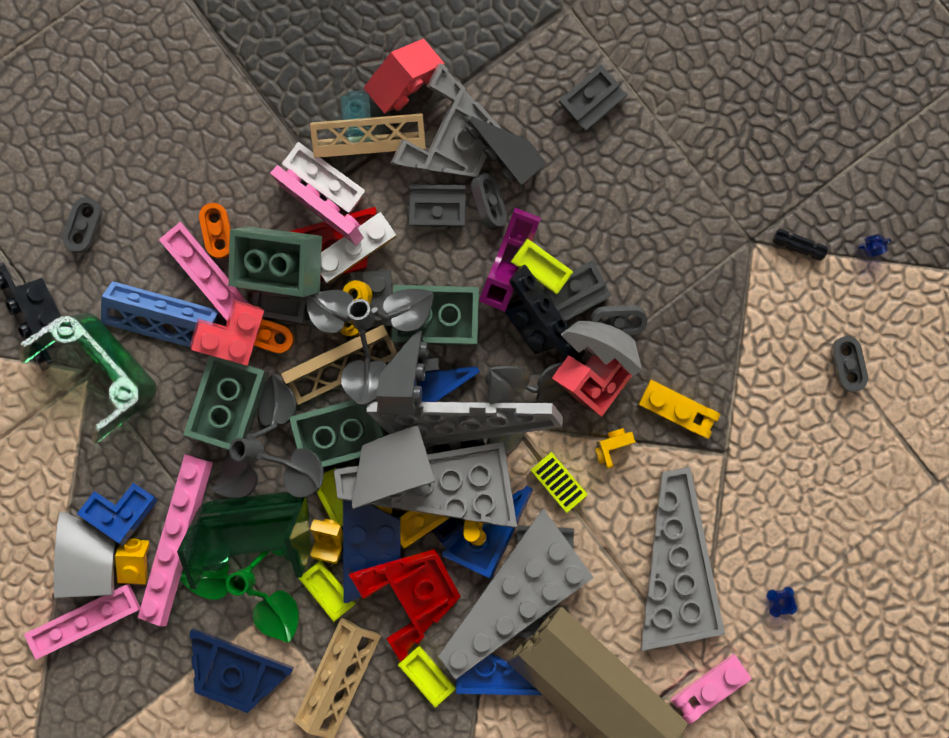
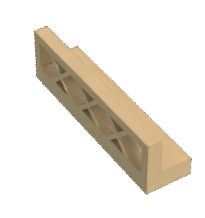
(368, 142)
(330, 358)
(331, 679)

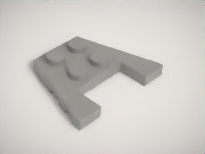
(453, 147)

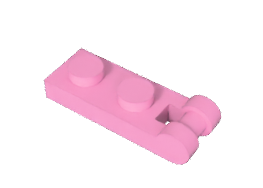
(711, 688)

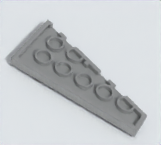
(468, 421)
(467, 486)
(681, 583)
(526, 586)

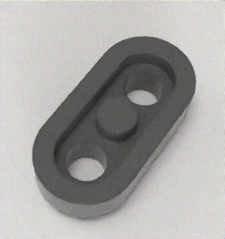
(489, 201)
(79, 224)
(619, 319)
(852, 363)

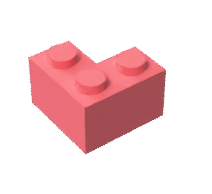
(402, 75)
(231, 341)
(594, 383)

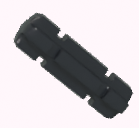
(800, 244)

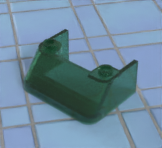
(132, 383)
(246, 527)

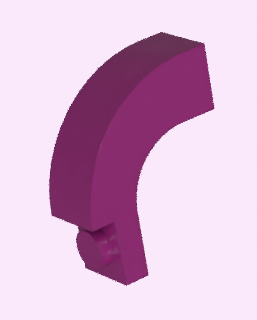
(497, 287)

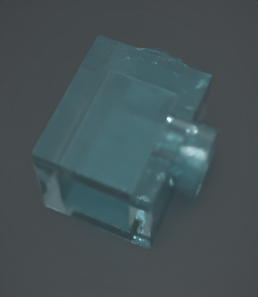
(356, 106)

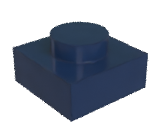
(449, 532)

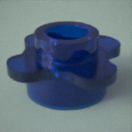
(875, 245)
(789, 605)

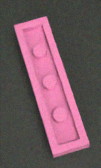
(311, 199)
(201, 268)
(82, 621)

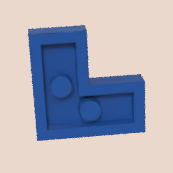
(121, 519)

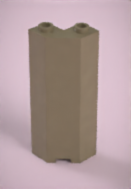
(592, 683)

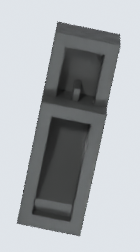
(283, 307)

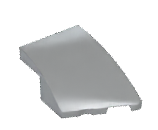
(604, 342)
(391, 467)
(82, 559)

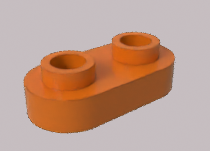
(217, 231)
(267, 336)

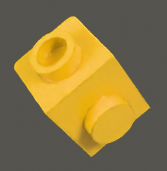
(616, 439)
(328, 540)
(132, 562)

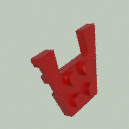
(421, 588)

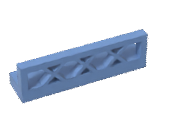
(156, 309)

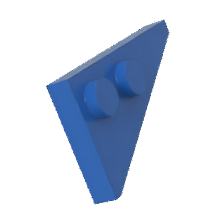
(440, 383)
(487, 556)
(495, 677)

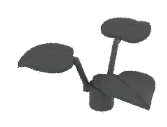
(332, 308)
(507, 383)
(304, 471)

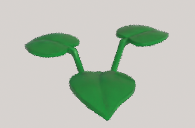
(273, 616)

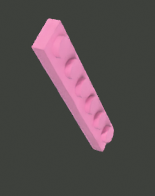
(167, 565)

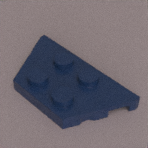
(368, 541)
(233, 672)

